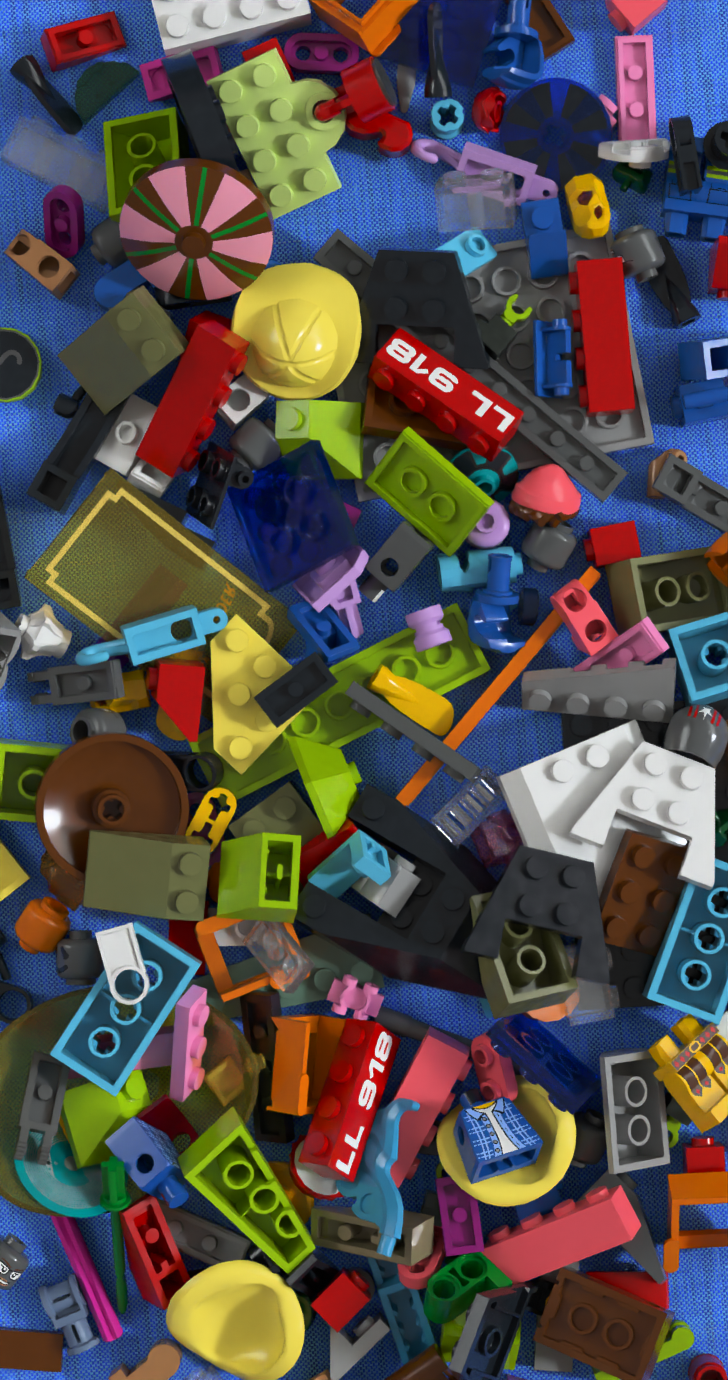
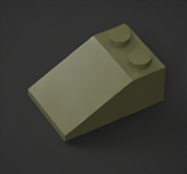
(123, 349)
(666, 588)
(281, 814)
(147, 874)
(529, 969)

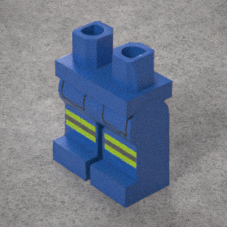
(706, 207)

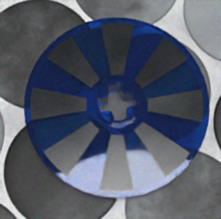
(565, 106)

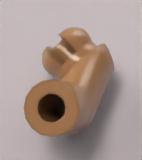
(655, 467)

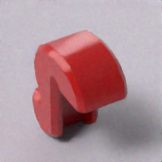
(393, 132)

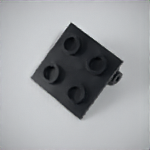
(216, 472)

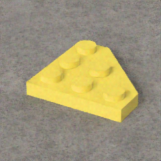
(239, 671)

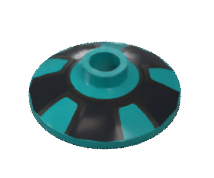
(496, 476)

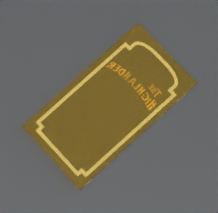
(134, 560)

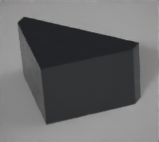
(311, 1273)

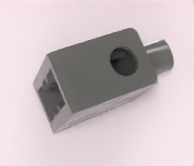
(407, 548)

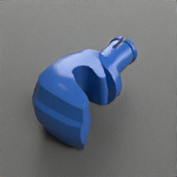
(517, 50)
(490, 611)

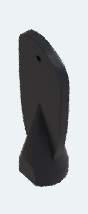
(29, 73)
(437, 79)
(673, 288)

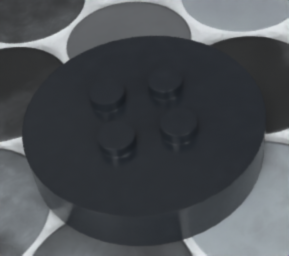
(199, 110)

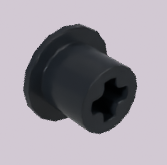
(716, 145)

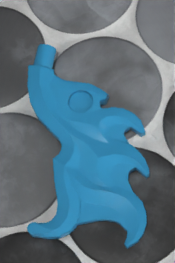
(373, 1186)

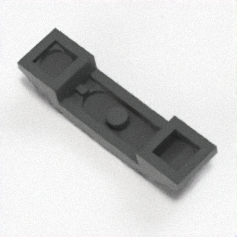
(693, 492)

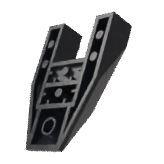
(431, 927)

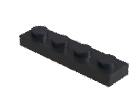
(260, 1033)

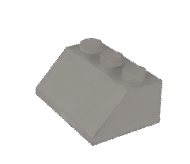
(633, 1111)

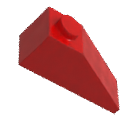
(152, 1252)

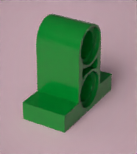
(457, 1288)

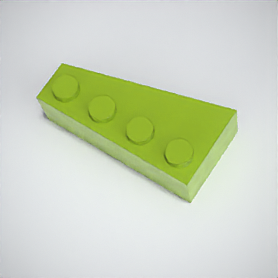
(241, 1184)

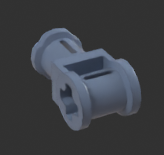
(69, 1313)

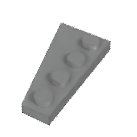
(622, 693)

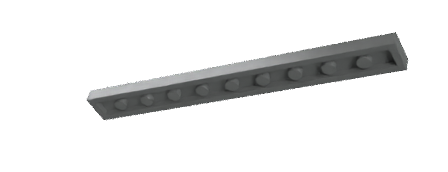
(539, 423)

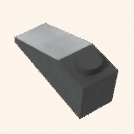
(643, 1245)

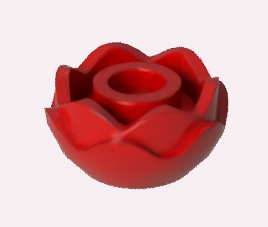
(488, 109)

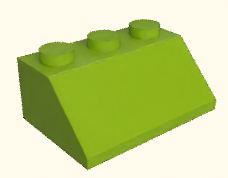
(138, 145)

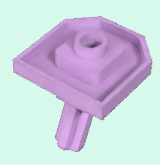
(337, 586)

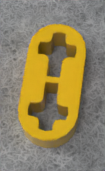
(204, 811)

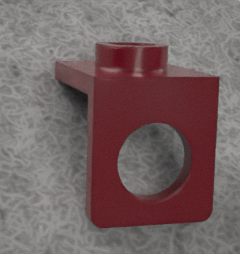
(168, 1118)

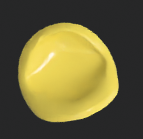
(299, 330)
(527, 1183)
(239, 1320)

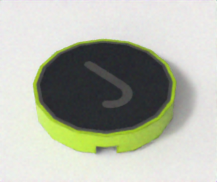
(18, 365)

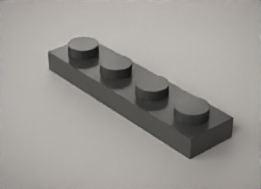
(425, 743)

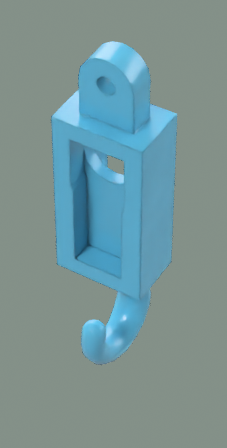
(152, 636)

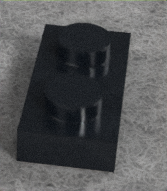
(295, 689)

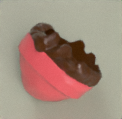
(545, 496)

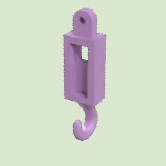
(479, 158)

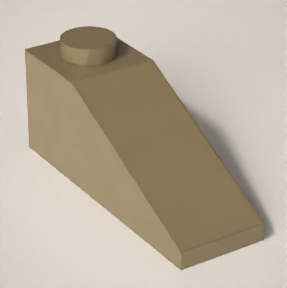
(344, 1231)

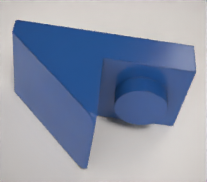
(545, 238)
(322, 632)

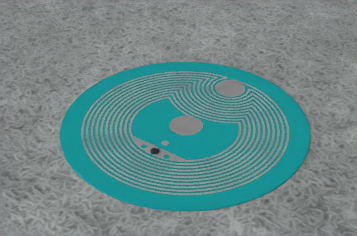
(60, 1183)

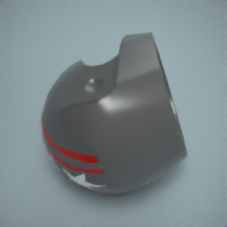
(698, 731)

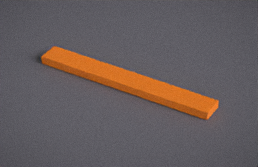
(491, 694)

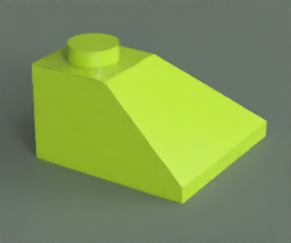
(333, 423)
(327, 780)
(95, 1114)

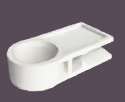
(120, 953)

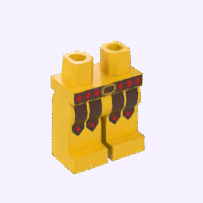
(695, 1071)

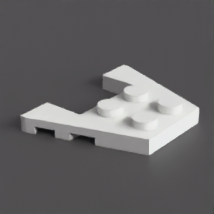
(665, 794)

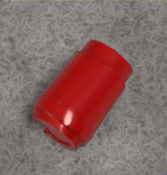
(706, 1368)

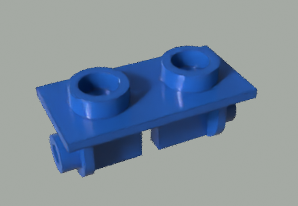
(552, 373)

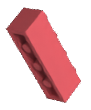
(429, 1082)
(563, 1235)

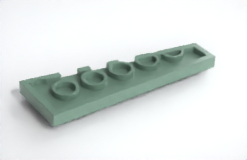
(328, 962)

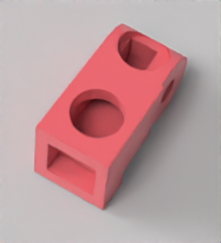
(583, 617)

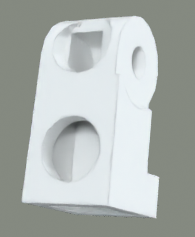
(242, 402)

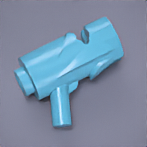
(474, 569)

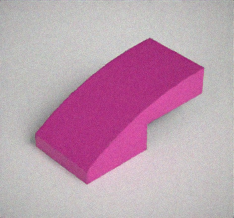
(156, 81)

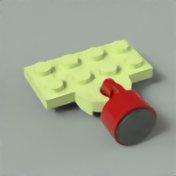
(291, 125)

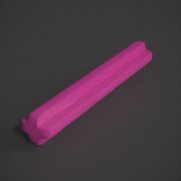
(88, 1277)

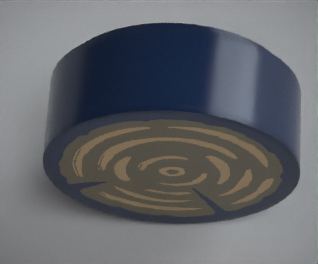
(528, 606)

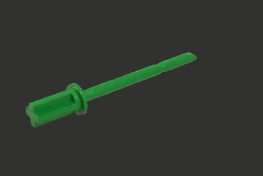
(114, 1200)

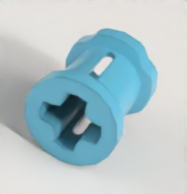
(443, 108)

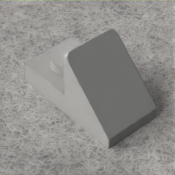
(348, 1351)

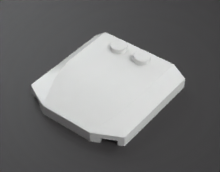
(558, 789)

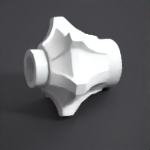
(42, 634)

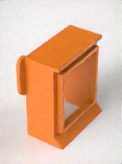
(371, 32)
(216, 965)
(292, 1088)
(692, 1190)

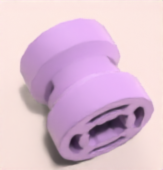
(428, 628)

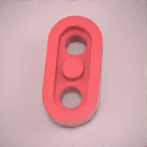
(493, 1071)
(417, 1276)

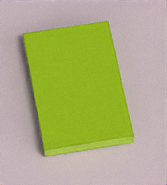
(429, 491)

